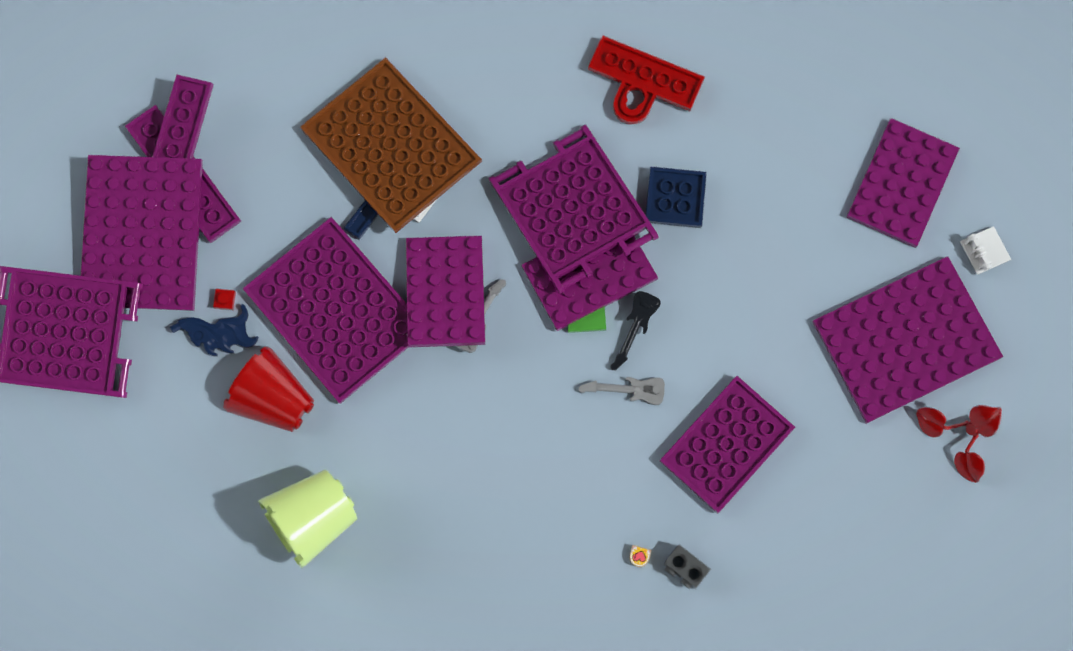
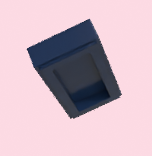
(361, 220)

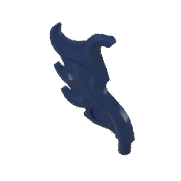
(219, 335)

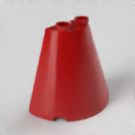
(268, 393)

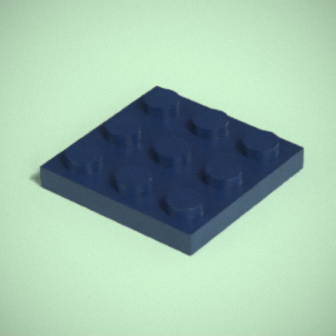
(676, 197)

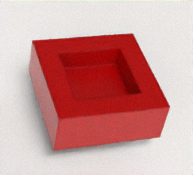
(224, 299)

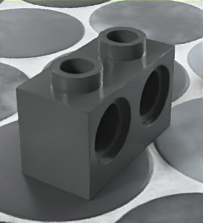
(689, 562)

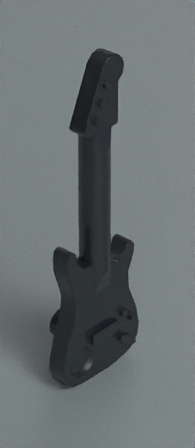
(643, 308)

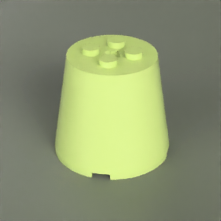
(309, 515)

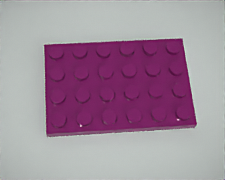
(903, 182)
(611, 280)
(445, 291)
(727, 444)

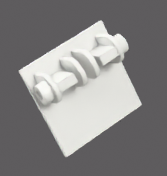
(985, 250)

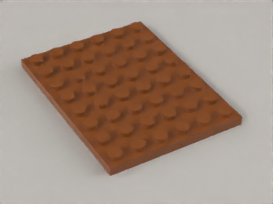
(391, 145)

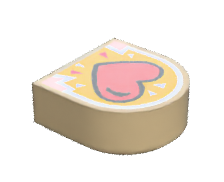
(639, 556)

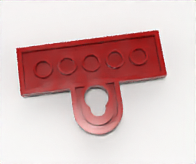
(646, 74)

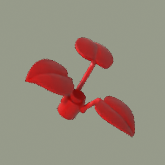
(983, 421)

